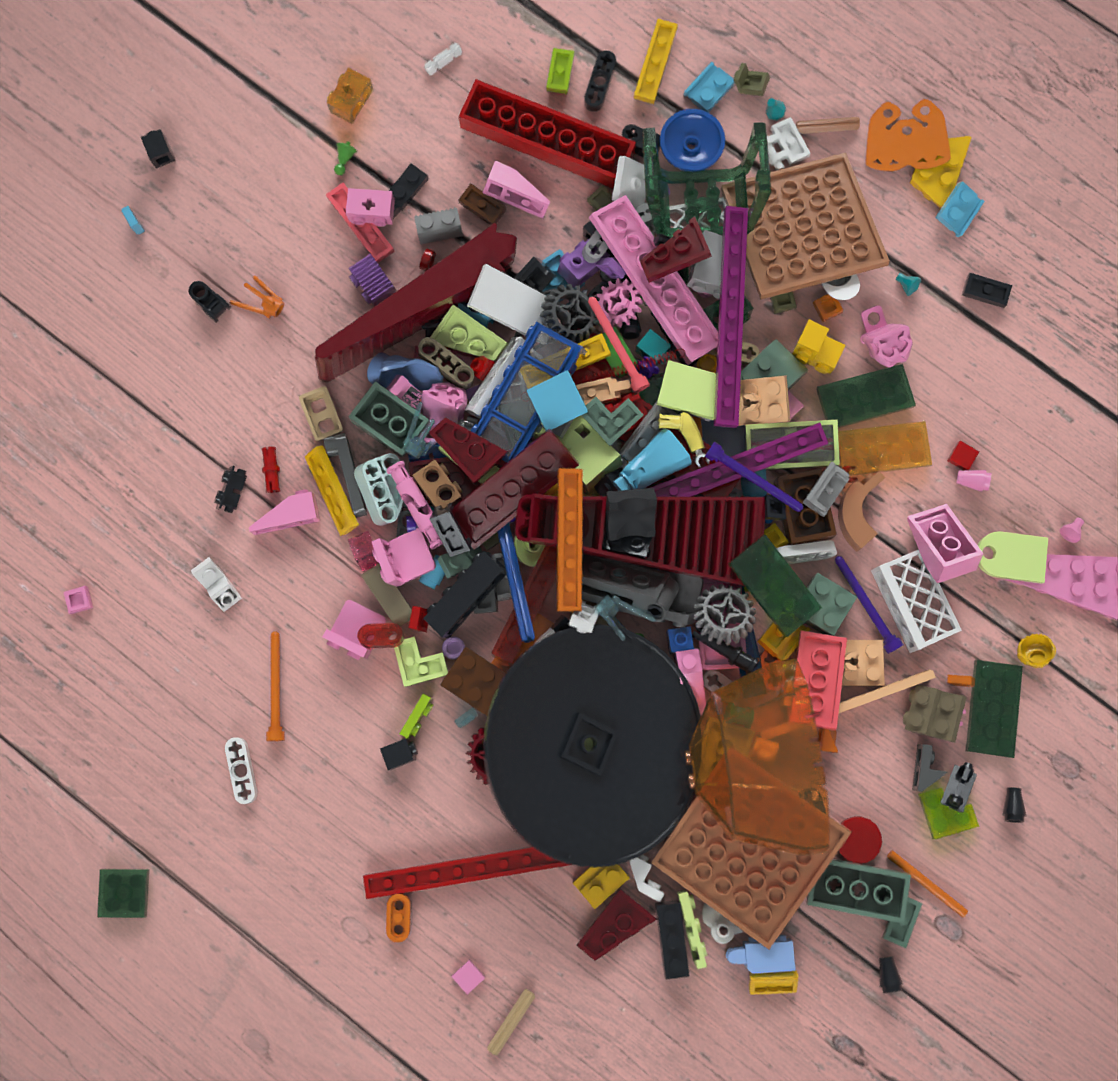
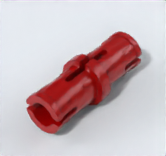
(270, 469)

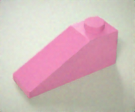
(512, 188)
(291, 512)
(690, 665)

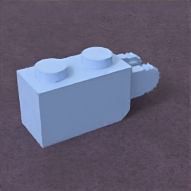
(763, 960)

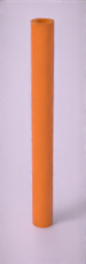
(927, 883)

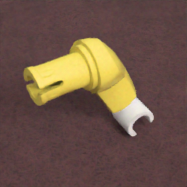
(688, 429)

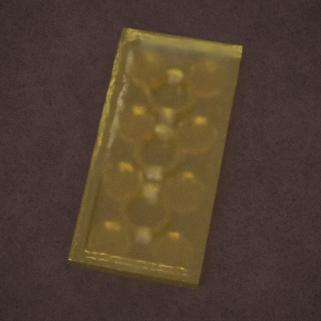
(885, 448)

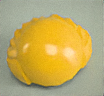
(1036, 650)

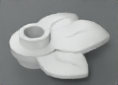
(715, 920)

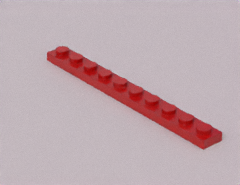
(457, 872)

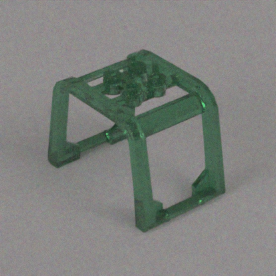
(658, 179)

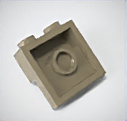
(934, 713)

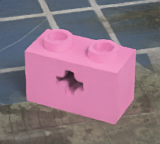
(361, 200)

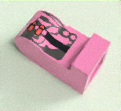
(405, 391)

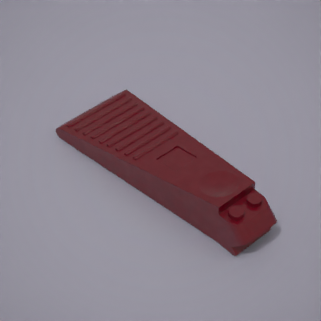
(415, 304)
(690, 532)

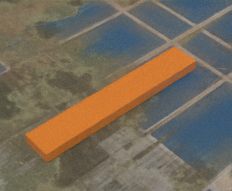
(569, 540)

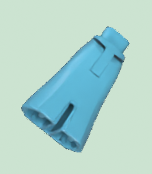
(657, 460)

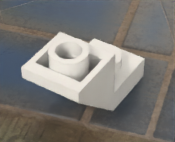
(216, 584)
(640, 869)

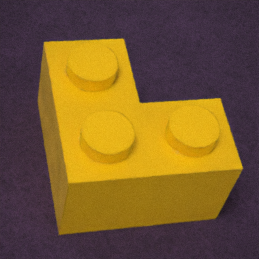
(818, 349)

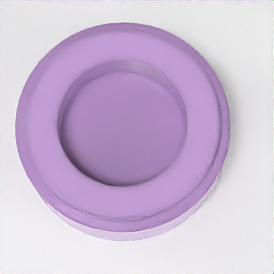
(453, 647)

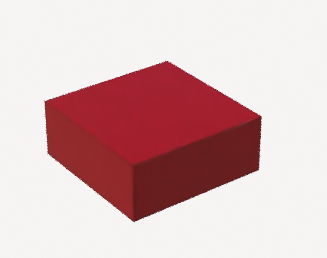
(963, 456)
(416, 620)

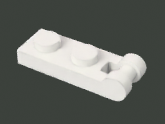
(584, 620)

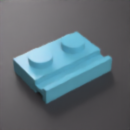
(709, 87)
(959, 209)

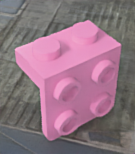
(403, 557)
(346, 627)

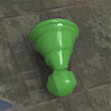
(345, 153)

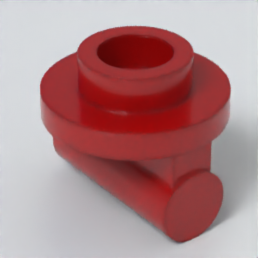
(481, 367)

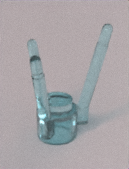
(415, 446)
(608, 608)

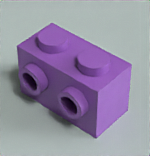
(576, 268)

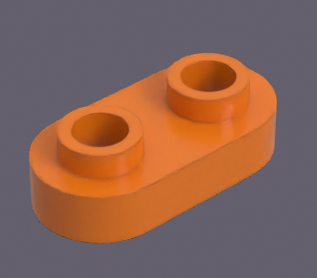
(398, 917)

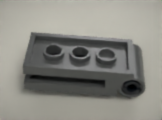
(634, 584)

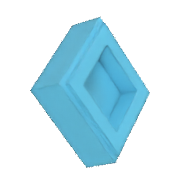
(132, 220)

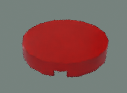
(863, 842)

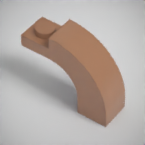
(850, 514)

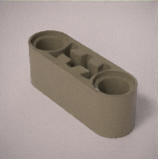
(446, 355)
(388, 596)

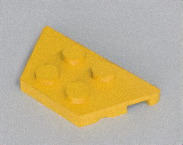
(940, 181)

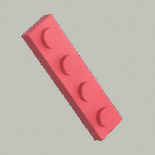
(368, 233)

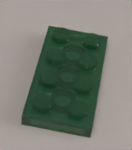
(866, 396)
(775, 585)
(994, 709)

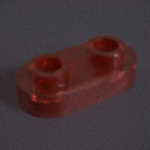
(381, 634)

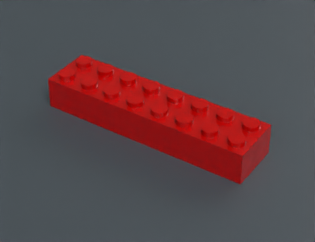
(544, 133)

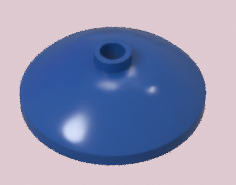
(696, 129)

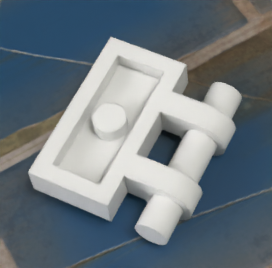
(790, 142)

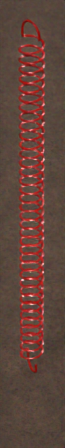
(618, 368)

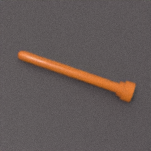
(275, 731)

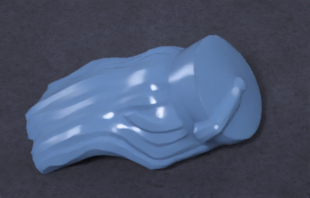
(417, 371)

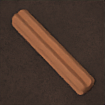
(828, 125)

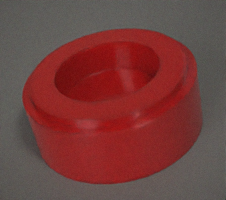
(427, 259)

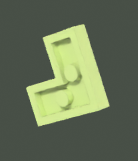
(418, 669)

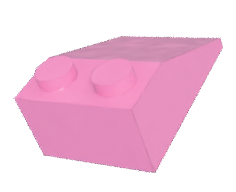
(944, 543)

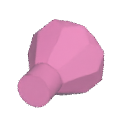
(1072, 531)

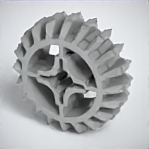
(730, 596)

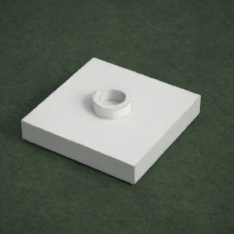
(630, 181)

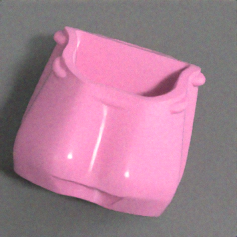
(886, 342)
(443, 401)

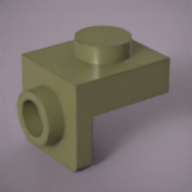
(751, 81)

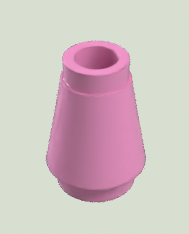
(974, 479)

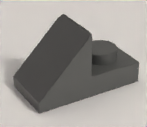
(923, 774)

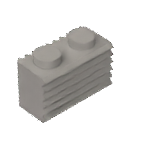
(438, 226)

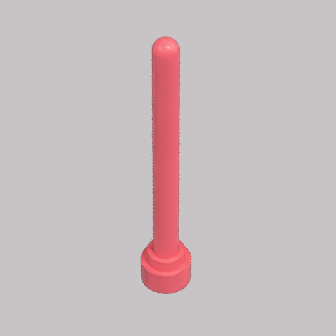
(637, 380)

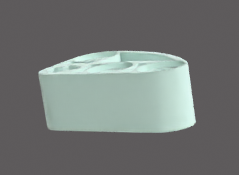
(379, 479)

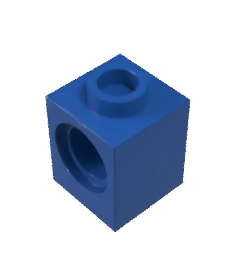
(679, 639)

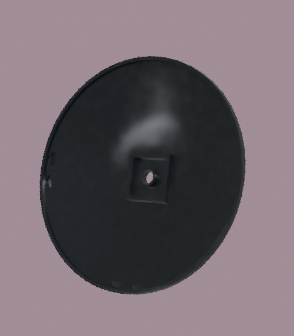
(634, 780)

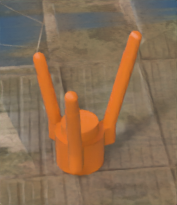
(272, 304)

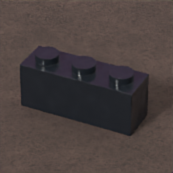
(672, 939)

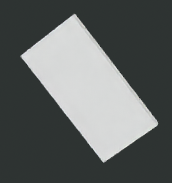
(507, 300)

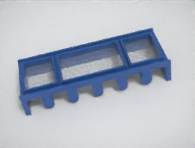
(510, 416)

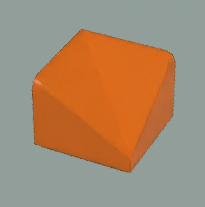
(827, 740)

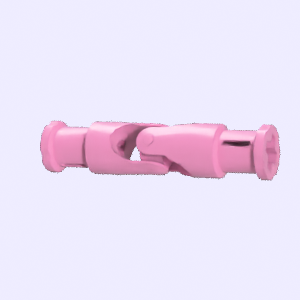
(415, 501)

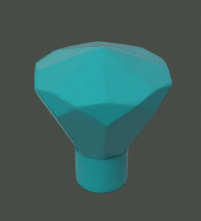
(775, 109)
(909, 283)

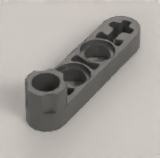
(340, 446)

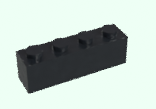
(465, 595)

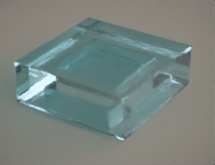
(466, 718)

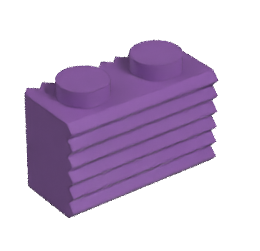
(372, 280)

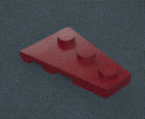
(615, 924)

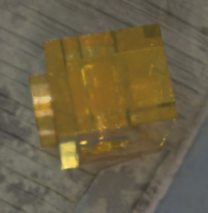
(349, 95)

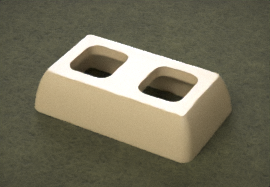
(315, 418)

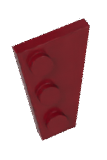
(679, 252)
(469, 451)

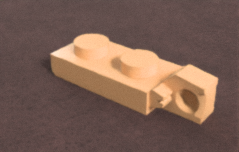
(605, 390)

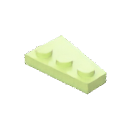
(467, 335)
(692, 928)

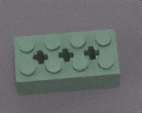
(867, 903)

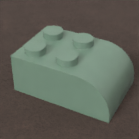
(775, 361)
(386, 418)

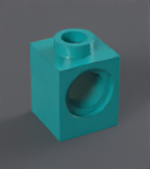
(653, 345)

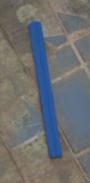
(516, 584)

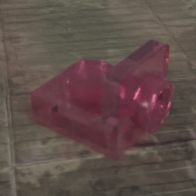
(362, 550)

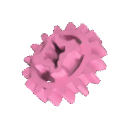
(620, 307)

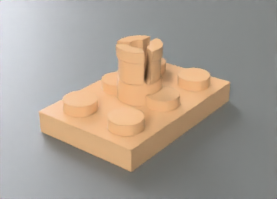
(764, 400)
(864, 663)

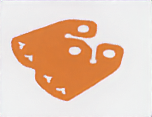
(907, 149)

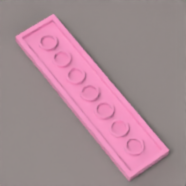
(666, 297)

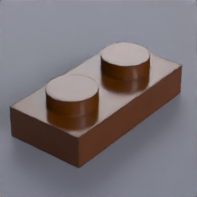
(482, 204)

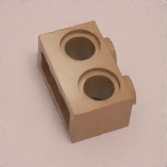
(433, 489)

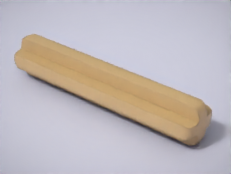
(511, 1022)

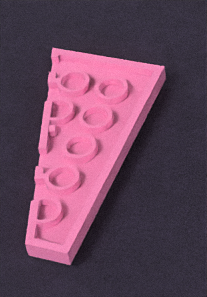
(1081, 581)

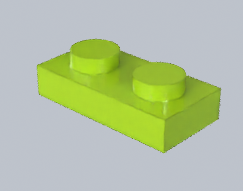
(560, 71)
(421, 709)

